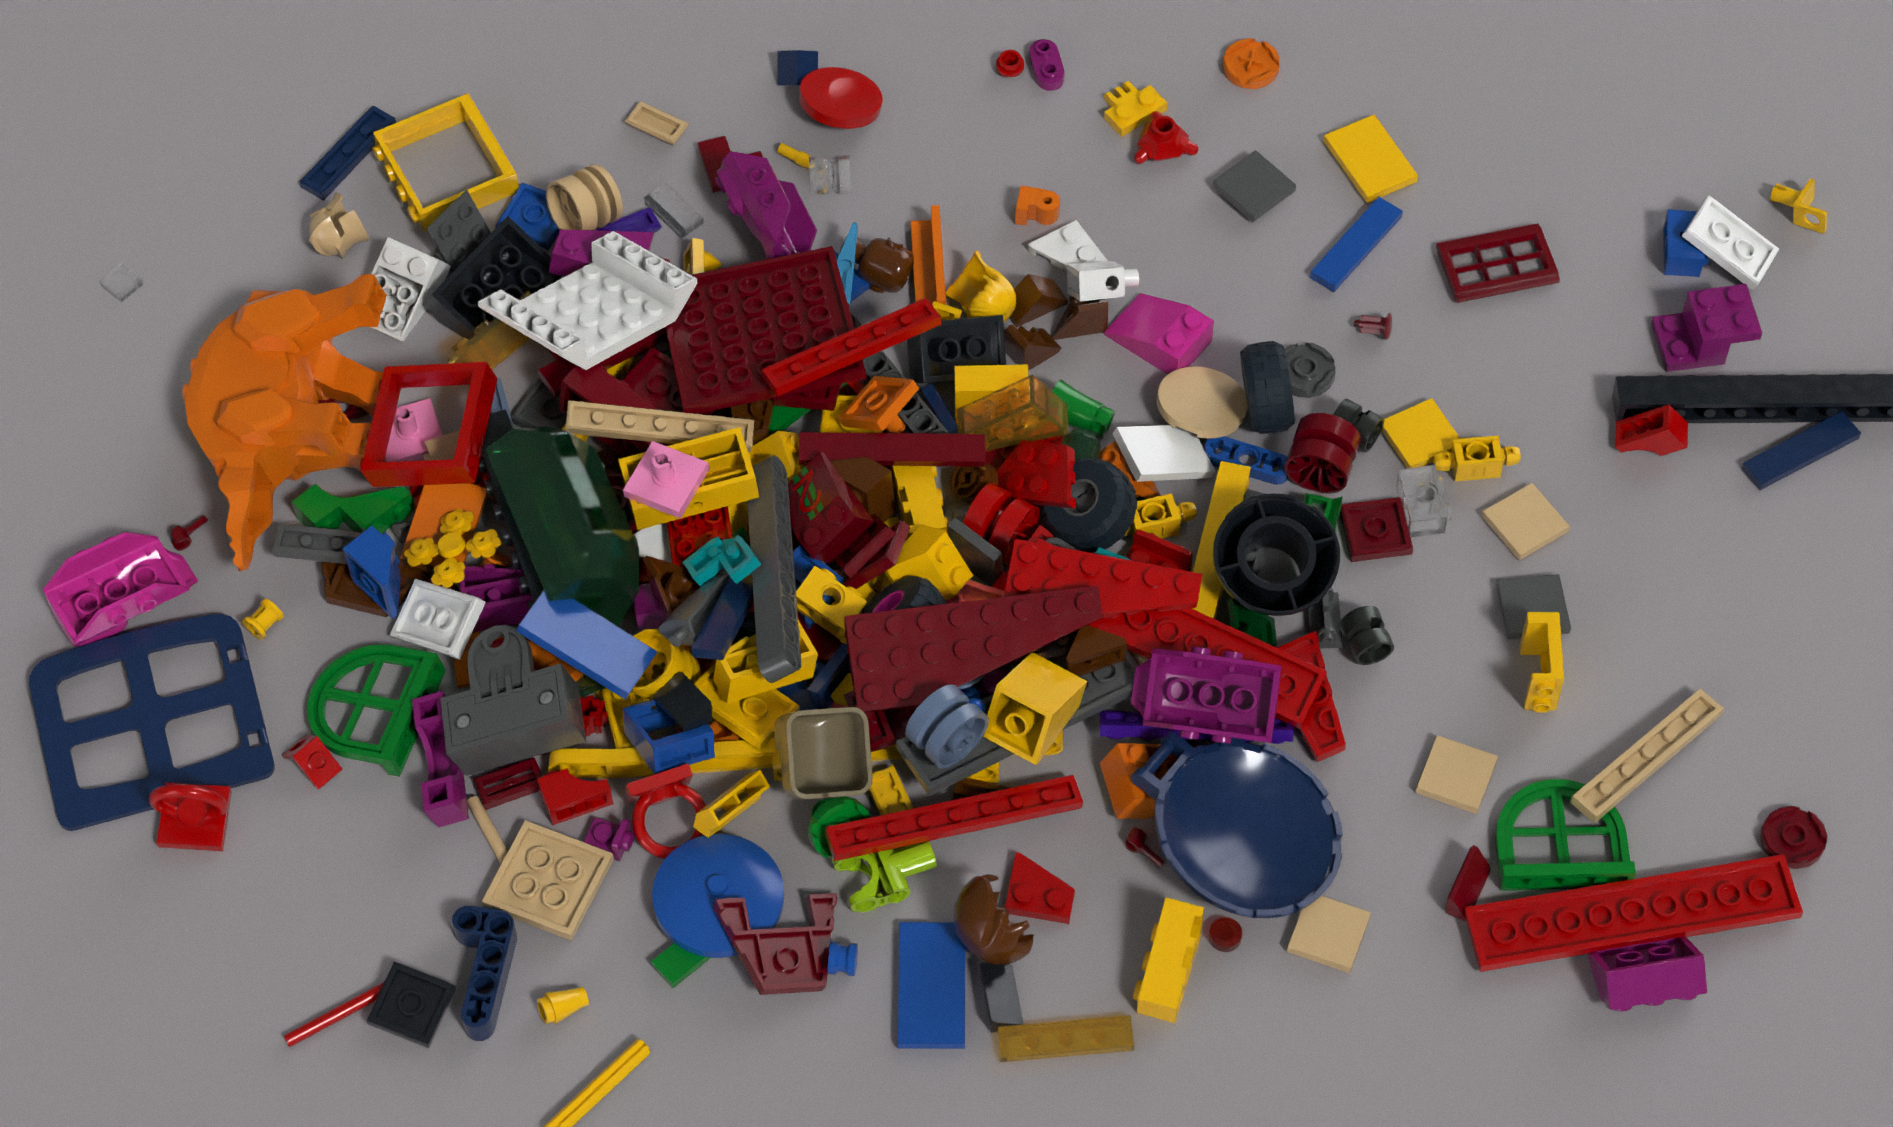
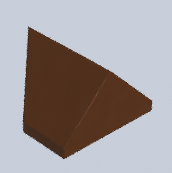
(1082, 319)
(1029, 346)
(669, 583)

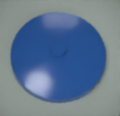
(709, 871)

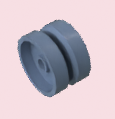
(947, 726)

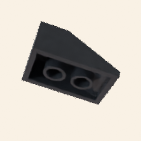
(956, 343)

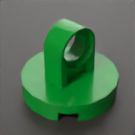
(829, 813)

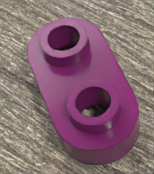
(1044, 59)

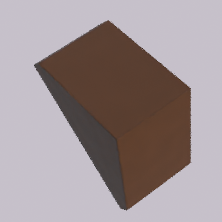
(1036, 298)
(1094, 650)

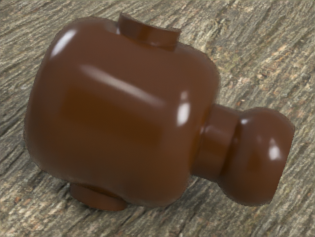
(883, 264)

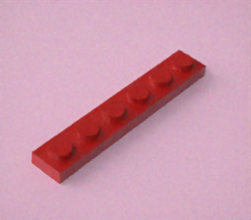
(851, 347)

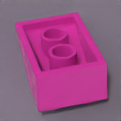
(1162, 332)

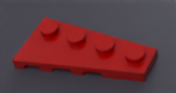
(1322, 724)

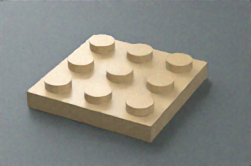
(548, 880)

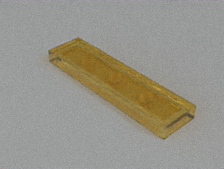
(1065, 1038)

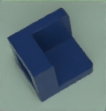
(795, 65)

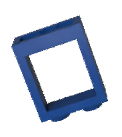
(670, 751)

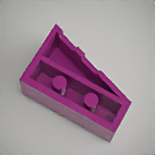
(574, 248)
(500, 591)

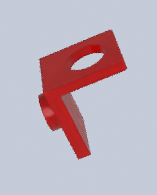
(314, 760)

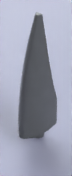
(690, 616)

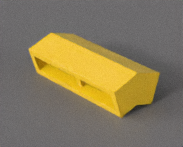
(706, 819)

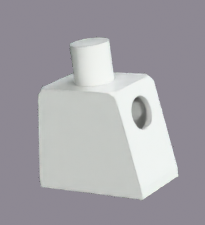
(1088, 280)

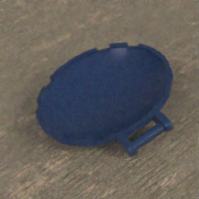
(1243, 825)

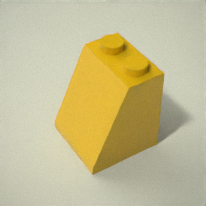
(1033, 707)

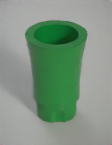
(1083, 410)

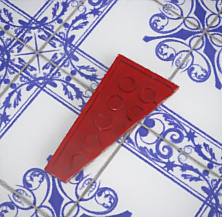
(1122, 583)

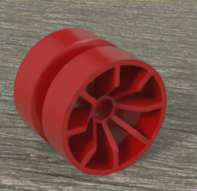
(1001, 519)

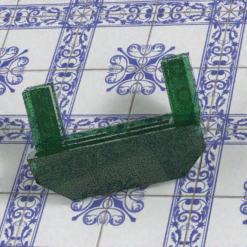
(569, 518)

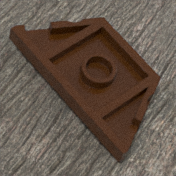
(343, 592)

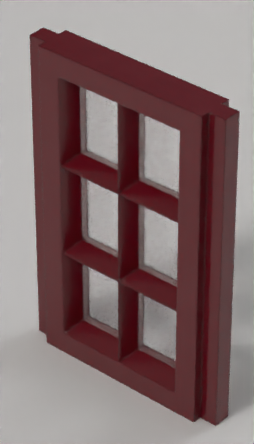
(1497, 263)

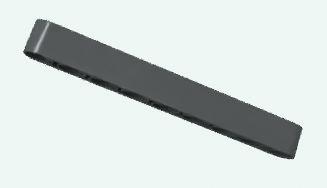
(775, 578)

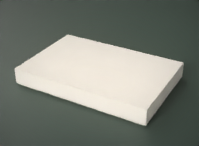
(1730, 242)
(1163, 453)
(437, 618)

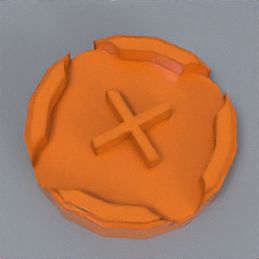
(1251, 63)

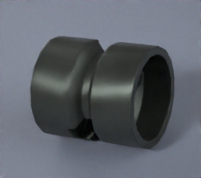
(1368, 423)
(1367, 635)

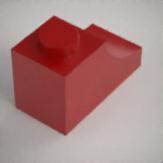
(1654, 431)
(572, 797)

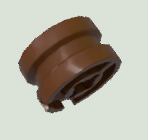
(969, 481)

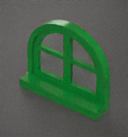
(401, 731)
(1563, 873)

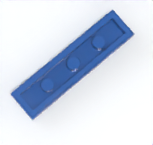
(1356, 244)

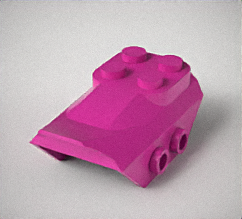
(114, 583)

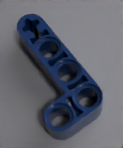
(484, 974)

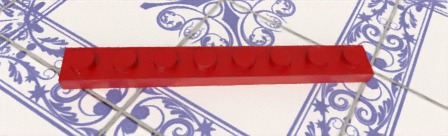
(953, 817)

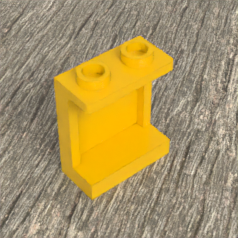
(1543, 638)

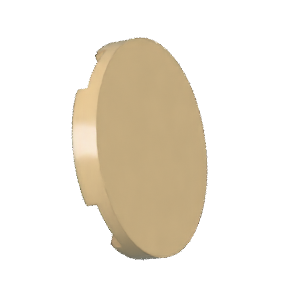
(1202, 401)

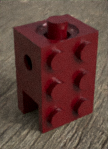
(656, 380)

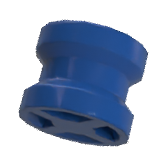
(842, 958)

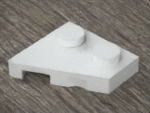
(1067, 245)

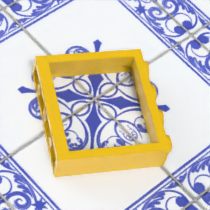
(432, 122)

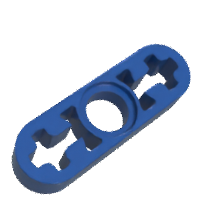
(1241, 448)

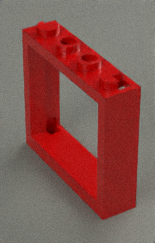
(471, 436)

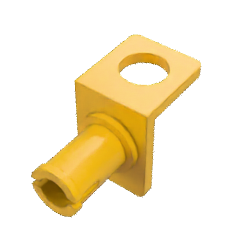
(1801, 203)

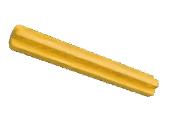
(601, 1085)

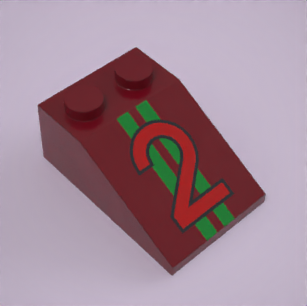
(825, 510)

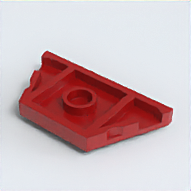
(1040, 474)

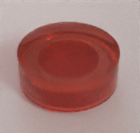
(1225, 934)

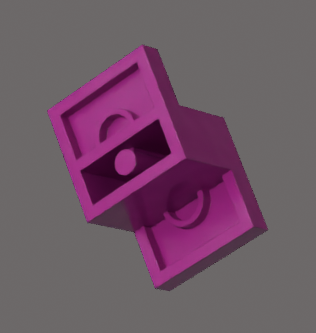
(1706, 327)

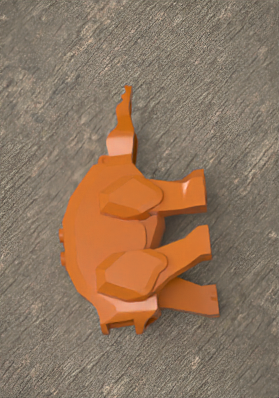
(260, 392)

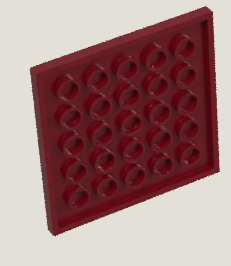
(752, 319)

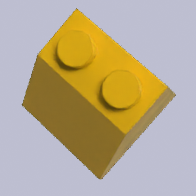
(932, 556)

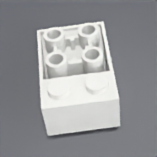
(408, 282)

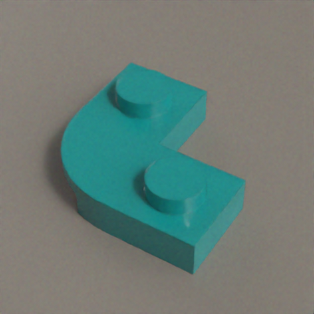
(715, 555)

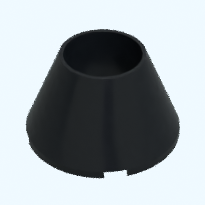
(1281, 524)

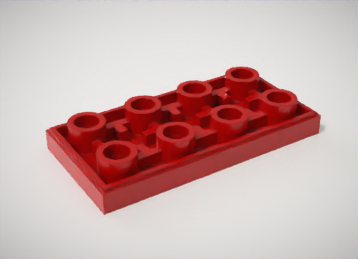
(693, 532)

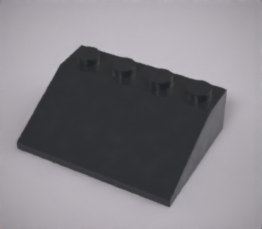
(504, 262)

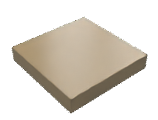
(1525, 521)
(1457, 774)
(1329, 933)

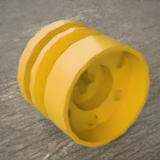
(665, 664)

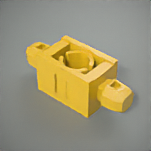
(1485, 448)
(1166, 512)

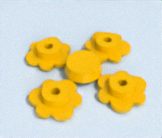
(451, 545)

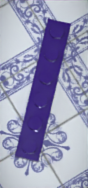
(1130, 724)

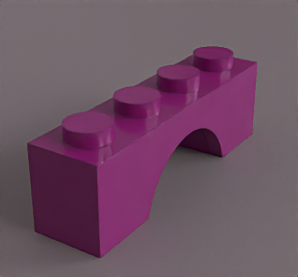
(445, 788)

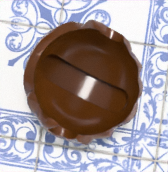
(986, 927)

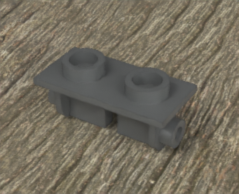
(1326, 620)

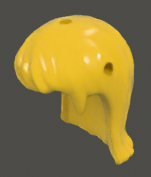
(983, 290)

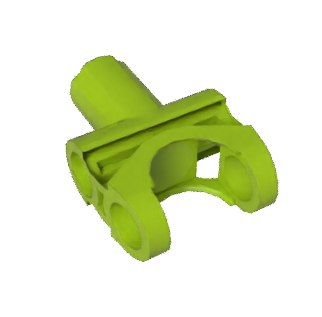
(892, 869)

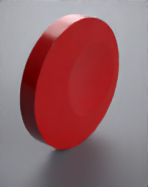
(840, 97)

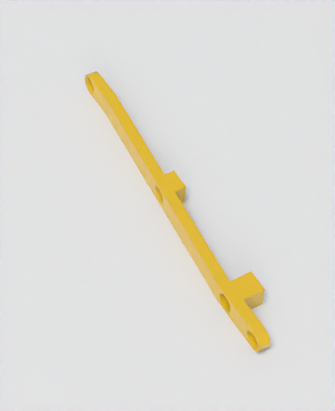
(728, 757)

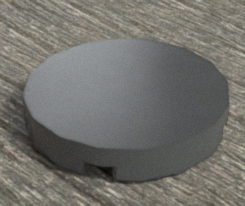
(1309, 369)

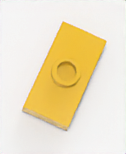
(889, 792)

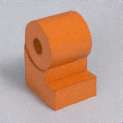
(1037, 205)

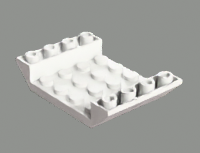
(600, 306)

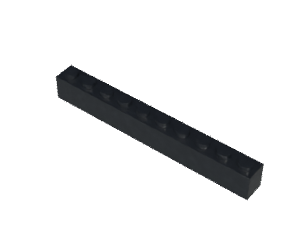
(1758, 397)

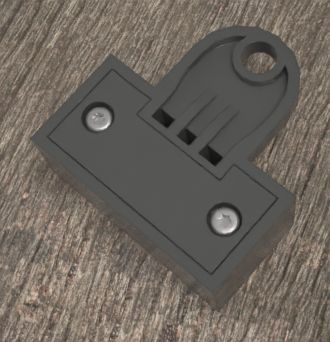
(510, 706)

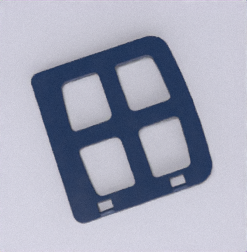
(147, 715)

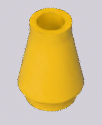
(560, 1004)

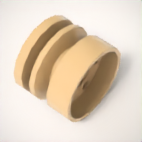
(584, 199)

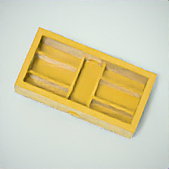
(725, 484)

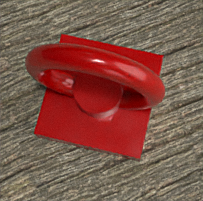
(657, 790)
(191, 815)

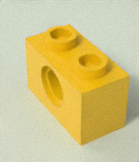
(811, 603)

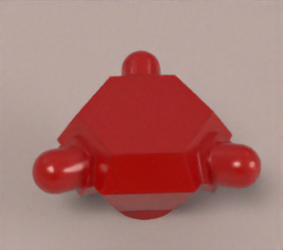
(1163, 140)

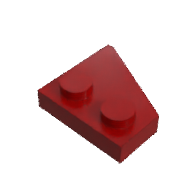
(1038, 893)

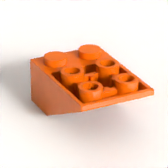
(1117, 768)

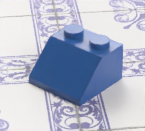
(375, 568)

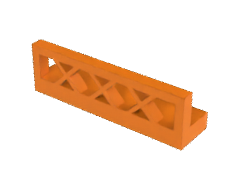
(928, 258)

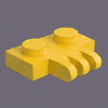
(1132, 107)

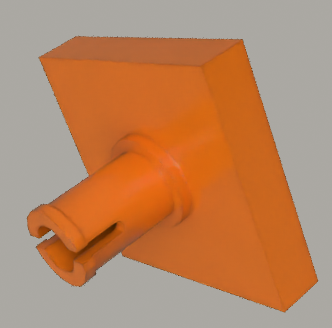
(879, 405)

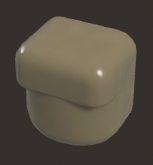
(824, 753)

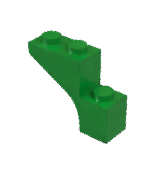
(358, 512)

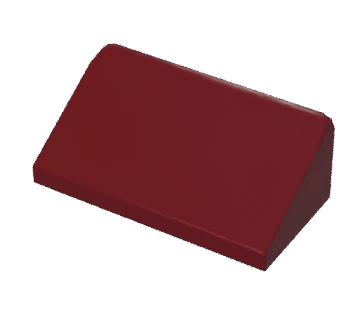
(1468, 883)

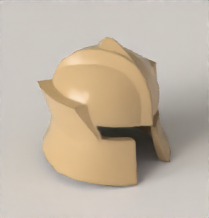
(335, 230)

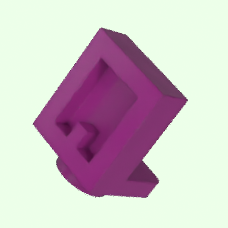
(611, 836)

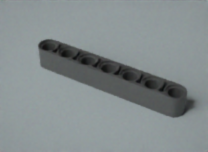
(920, 415)

